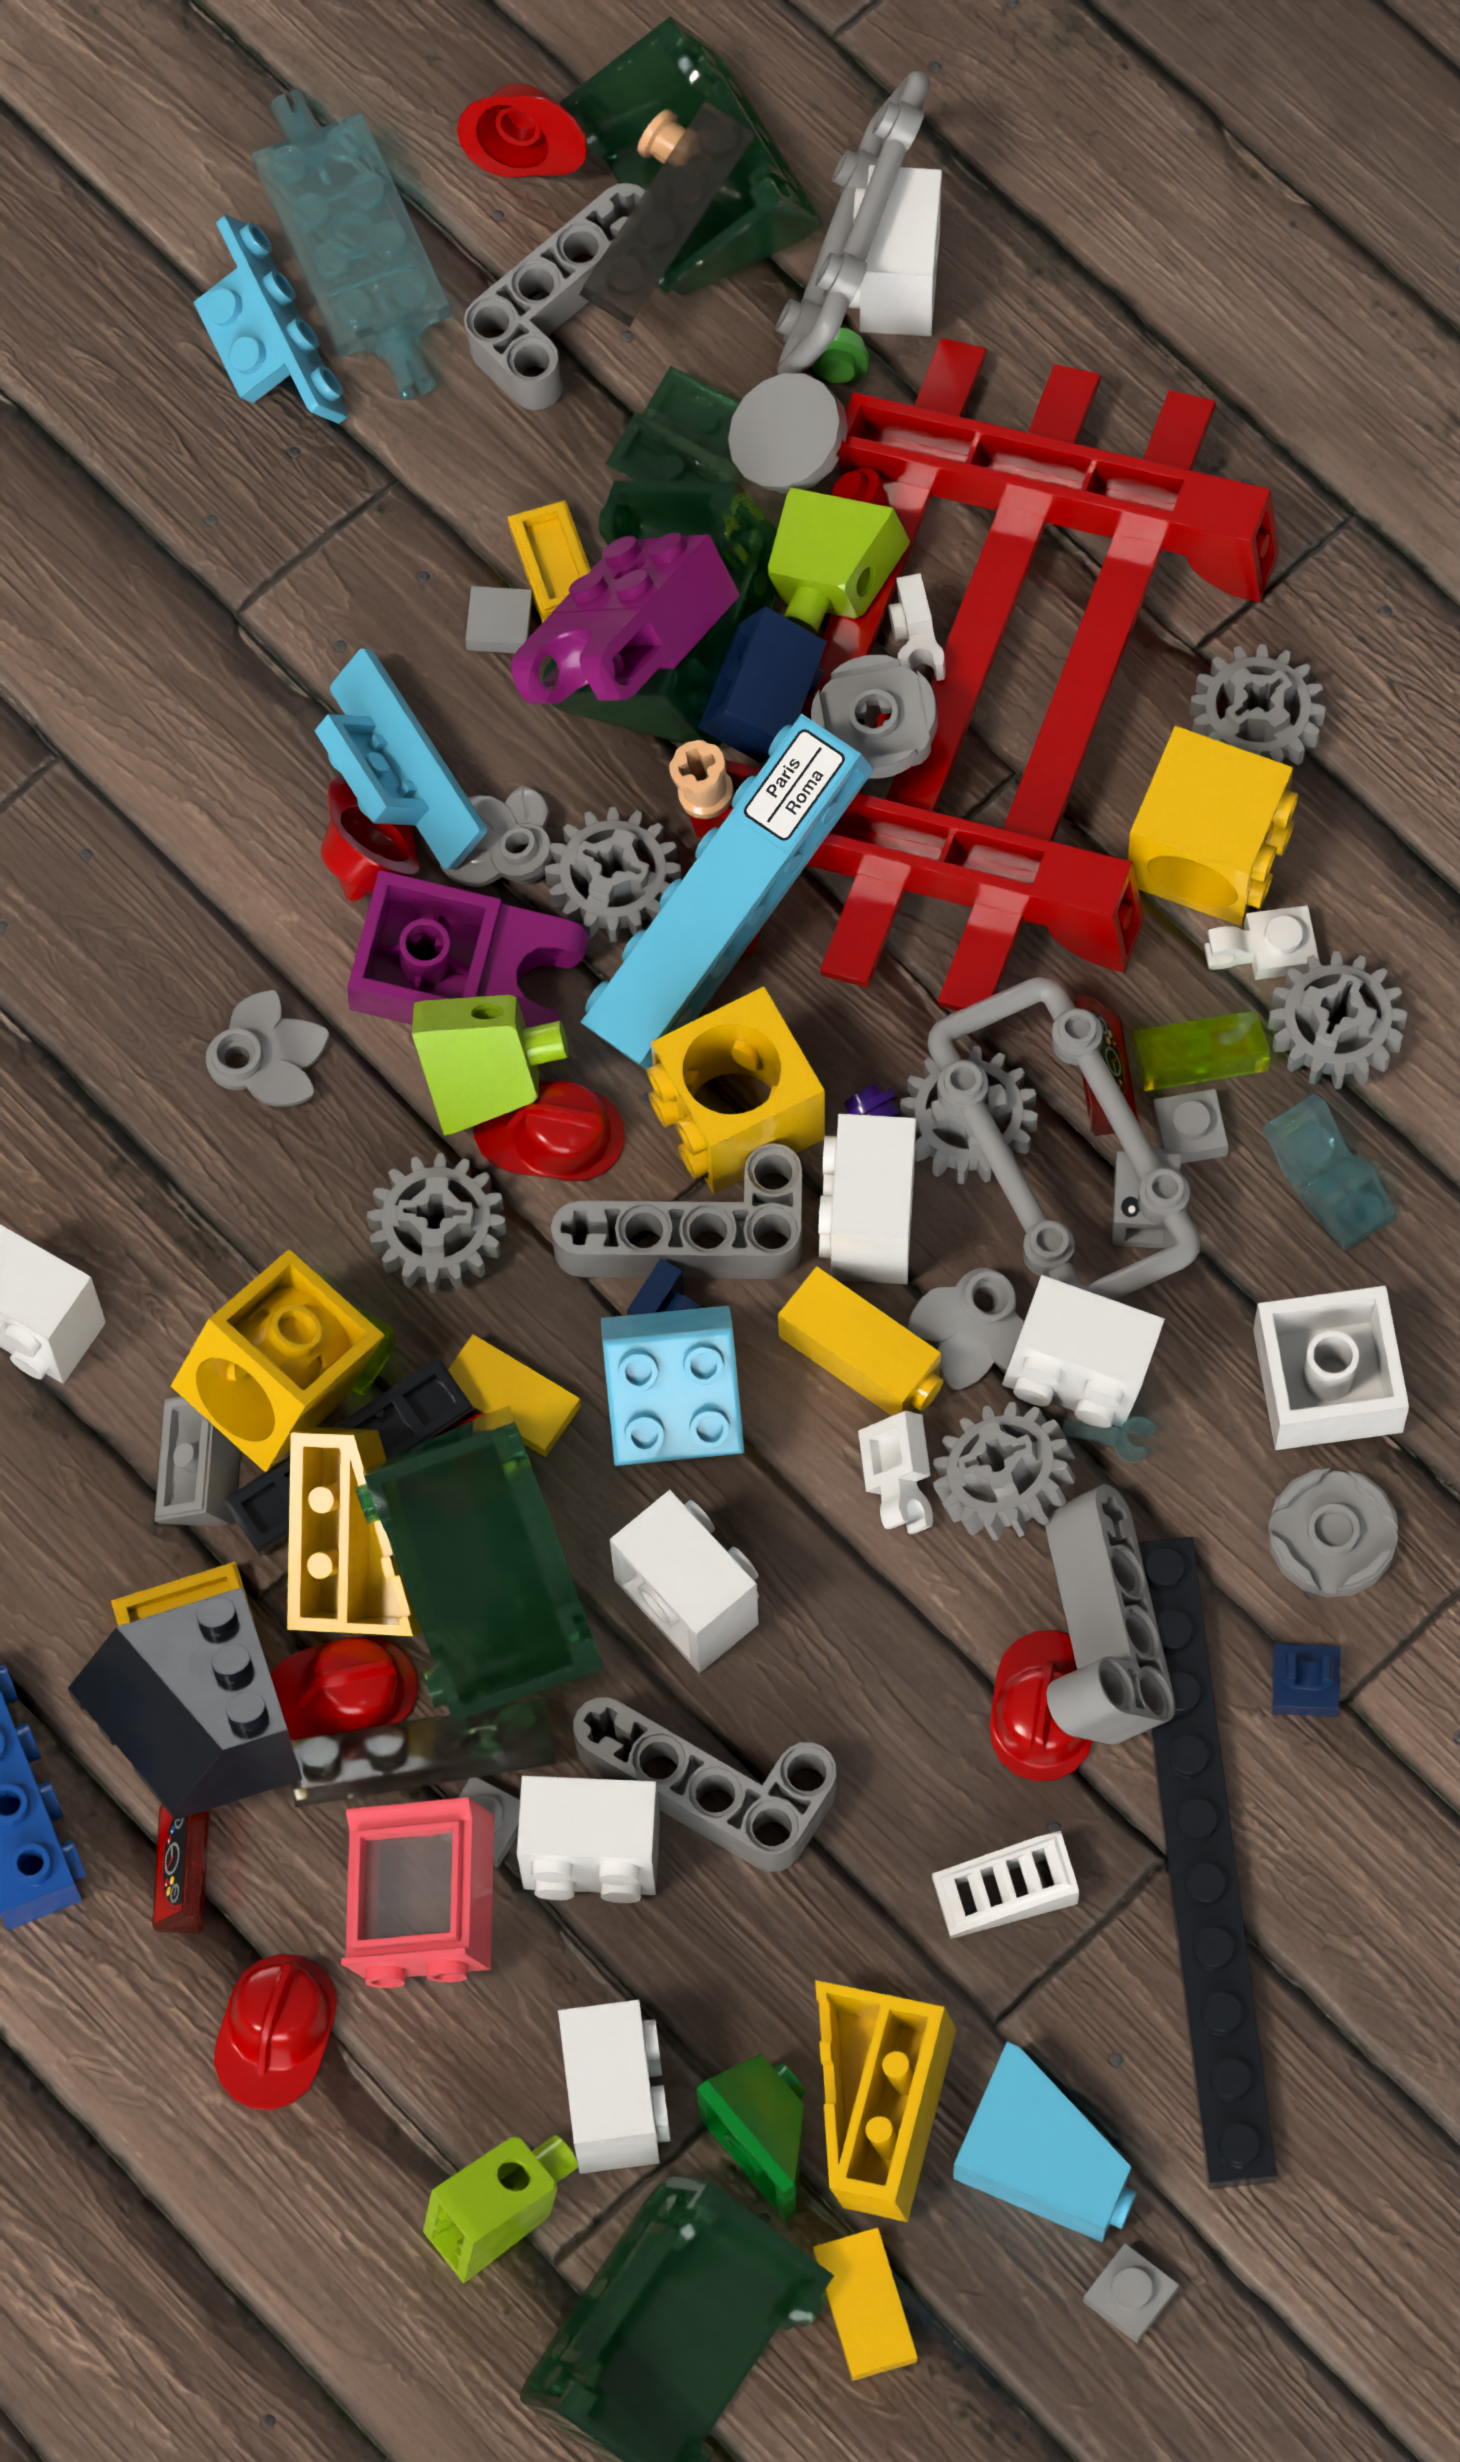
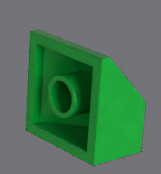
(760, 2125)

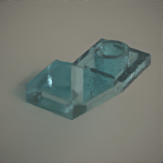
(1327, 1177)

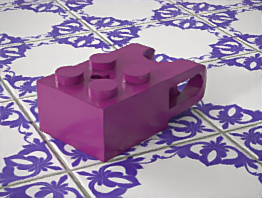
(627, 619)
(476, 944)

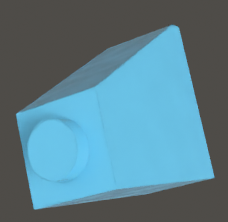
(1043, 2152)

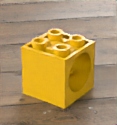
(1212, 826)
(745, 1040)
(276, 1359)

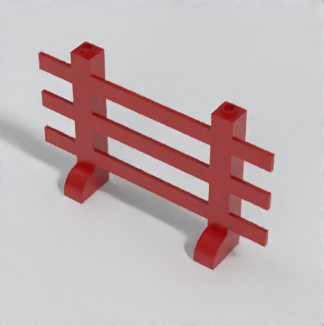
(1030, 481)

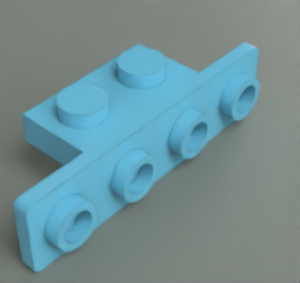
(260, 328)
(394, 762)

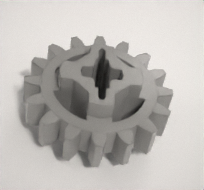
(1259, 686)
(594, 857)
(1358, 1031)
(938, 1127)
(459, 1227)
(1004, 1471)

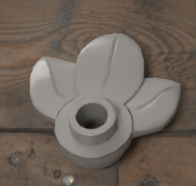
(510, 828)
(276, 1051)
(964, 1334)

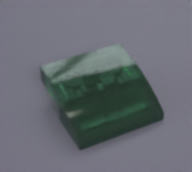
(679, 435)

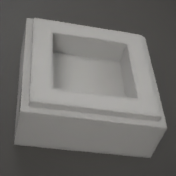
(498, 619)

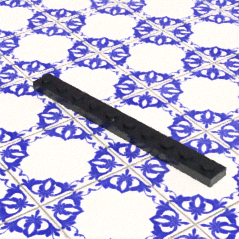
(1206, 1886)

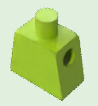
(832, 555)
(481, 1056)
(495, 2202)

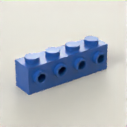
(34, 1866)

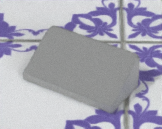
(194, 1469)

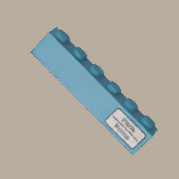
(728, 890)

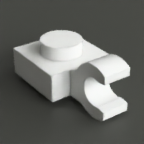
(913, 622)
(1270, 942)
(892, 1464)

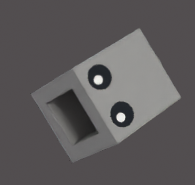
(1128, 1223)

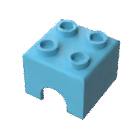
(672, 1385)

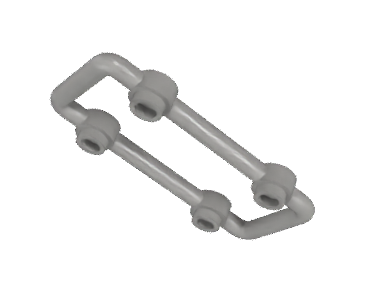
(841, 264)
(1076, 1041)

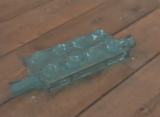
(352, 239)

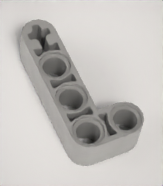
(530, 321)
(683, 1221)
(1111, 1623)
(699, 1773)

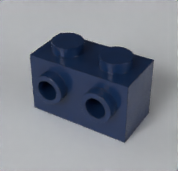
(762, 682)

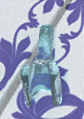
(1114, 1436)

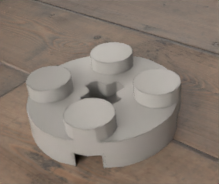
(897, 690)

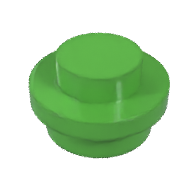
(844, 358)

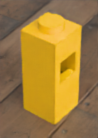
(860, 1345)

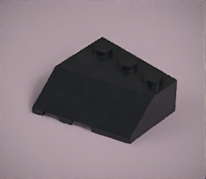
(191, 1705)

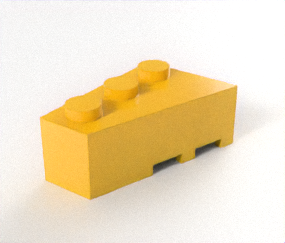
(337, 1562)
(881, 2093)

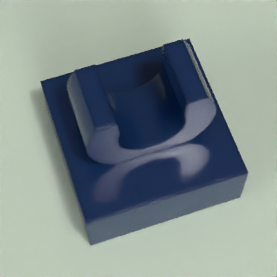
(662, 1292)
(1306, 1680)

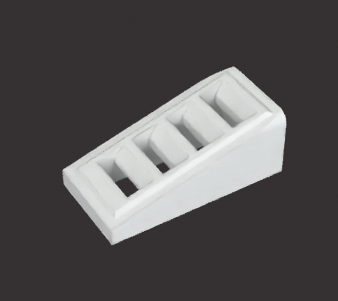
(1036, 1902)

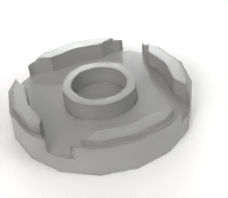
(787, 433)
(1333, 1532)

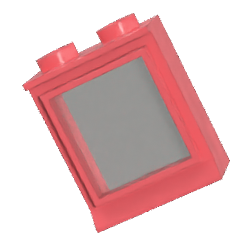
(419, 1891)

